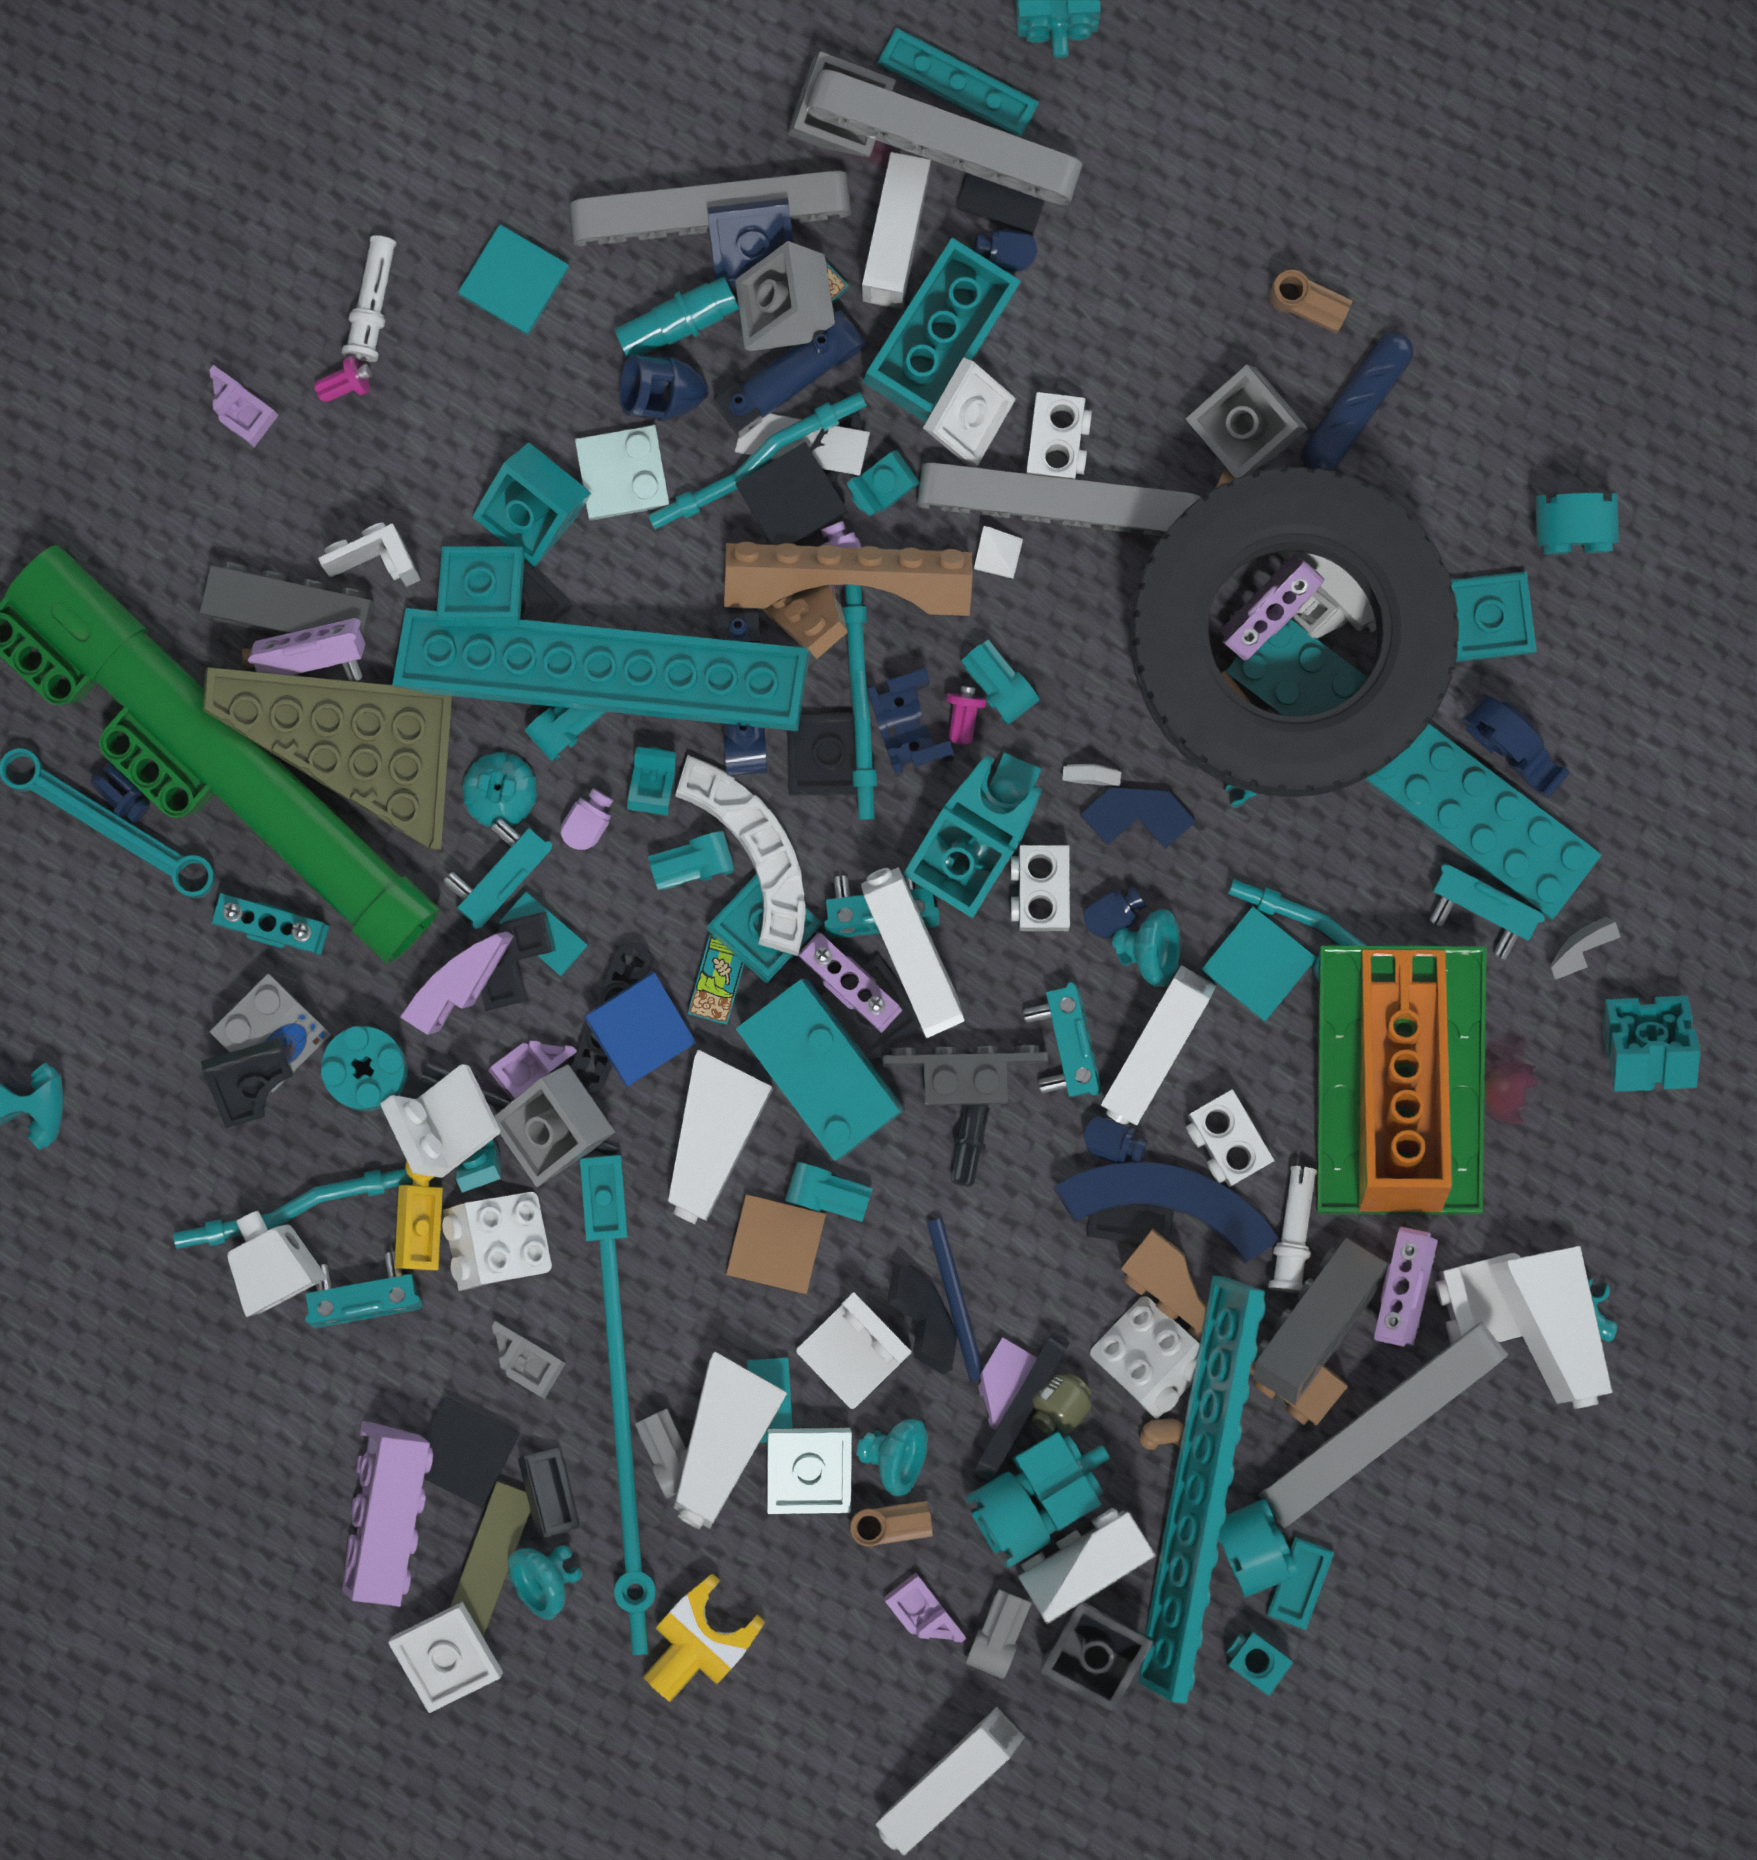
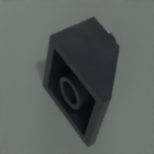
(1095, 1655)

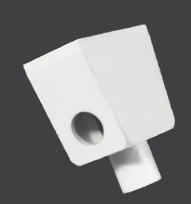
(270, 1265)

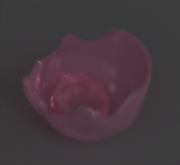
(1507, 1091)

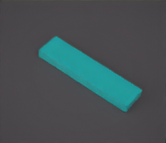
(957, 83)

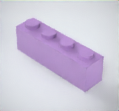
(386, 1514)

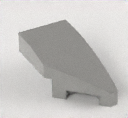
(1571, 957)
(526, 1361)

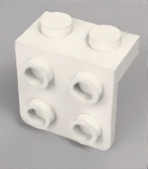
(496, 1240)
(1476, 1298)
(1149, 1356)

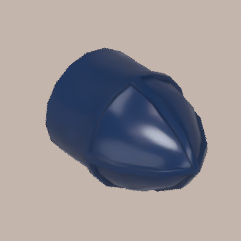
(644, 382)

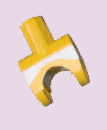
(696, 1644)

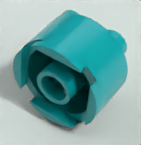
(1577, 521)
(361, 1045)
(1010, 1518)
(1255, 1548)

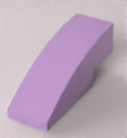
(456, 984)

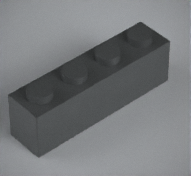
(277, 605)
(1319, 1320)

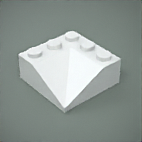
(1084, 1563)

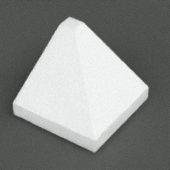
(998, 553)
(1320, 617)

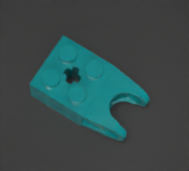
(977, 827)

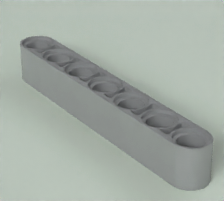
(944, 137)
(685, 208)
(1048, 498)
(1383, 1424)

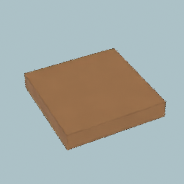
(776, 1244)

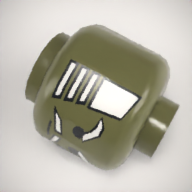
(1061, 1404)

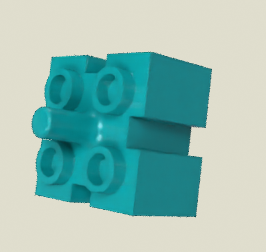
(1059, 17)
(1651, 1044)
(1062, 1477)

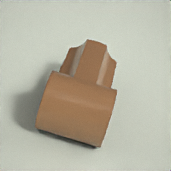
(1314, 301)
(896, 1523)

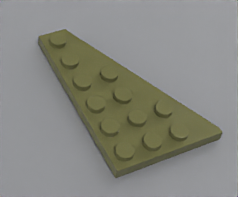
(357, 738)

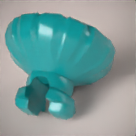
(512, 801)
(1152, 947)
(897, 1455)
(541, 1579)

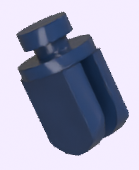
(1007, 249)
(129, 804)
(1112, 912)
(1113, 1141)

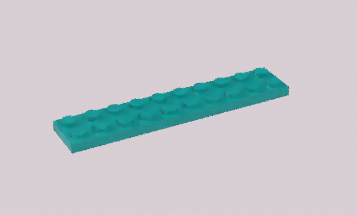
(605, 670)
(1431, 778)
(1201, 1487)

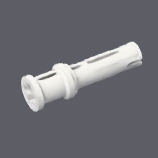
(367, 317)
(1292, 1250)

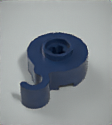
(1510, 733)

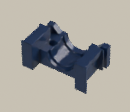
(906, 723)

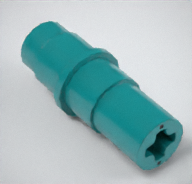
(678, 318)

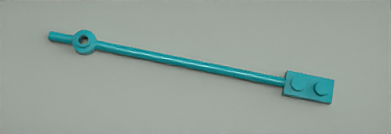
(605, 1223)

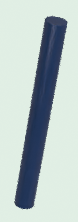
(955, 1299)

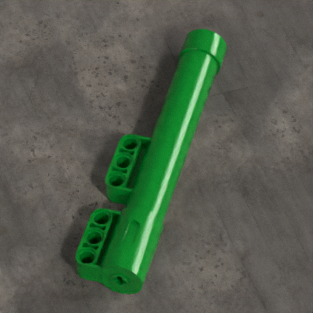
(99, 642)

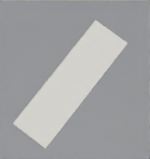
(842, 450)

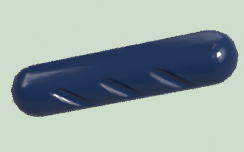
(1358, 402)

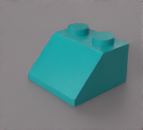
(531, 503)

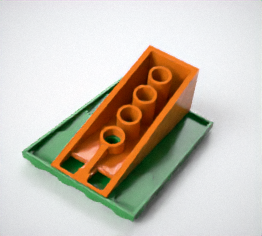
(1401, 1080)

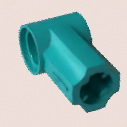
(1004, 688)
(560, 728)
(695, 861)
(822, 1191)

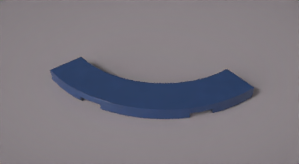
(1171, 1189)

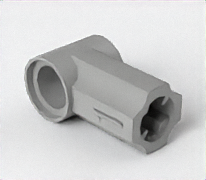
(665, 1450)
(996, 1641)

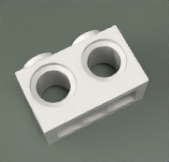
(1048, 437)
(1052, 888)
(1238, 1134)

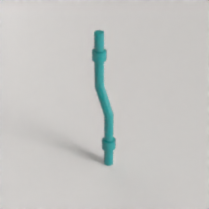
(824, 417)
(864, 777)
(1271, 901)
(373, 1183)

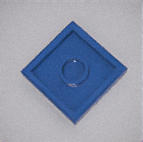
(639, 1029)

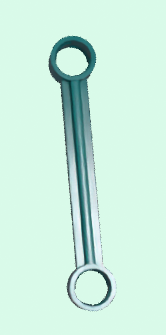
(107, 822)

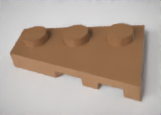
(811, 618)

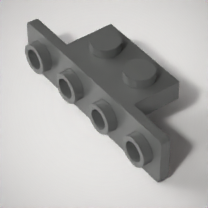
(965, 1077)

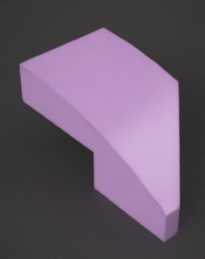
(921, 1611)

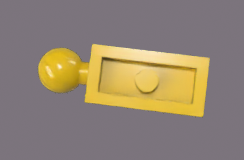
(418, 1224)

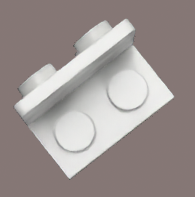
(375, 541)
(442, 1124)
(853, 1351)

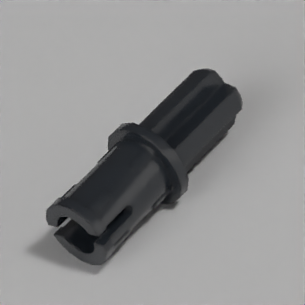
(969, 1144)

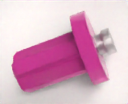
(351, 378)
(964, 714)

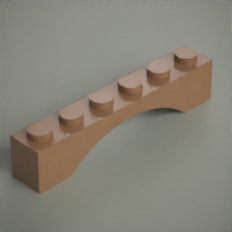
(766, 573)
(1165, 1274)

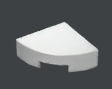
(1091, 774)

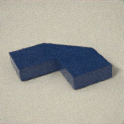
(1153, 808)

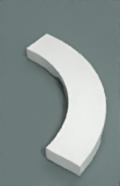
(763, 841)

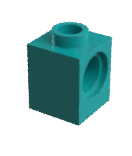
(1273, 1672)

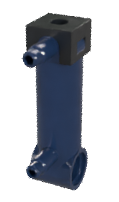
(789, 374)
(743, 744)

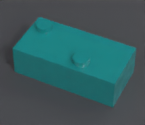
(940, 328)
(820, 1069)

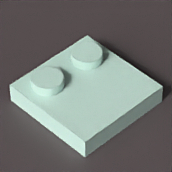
(622, 472)
(809, 1470)

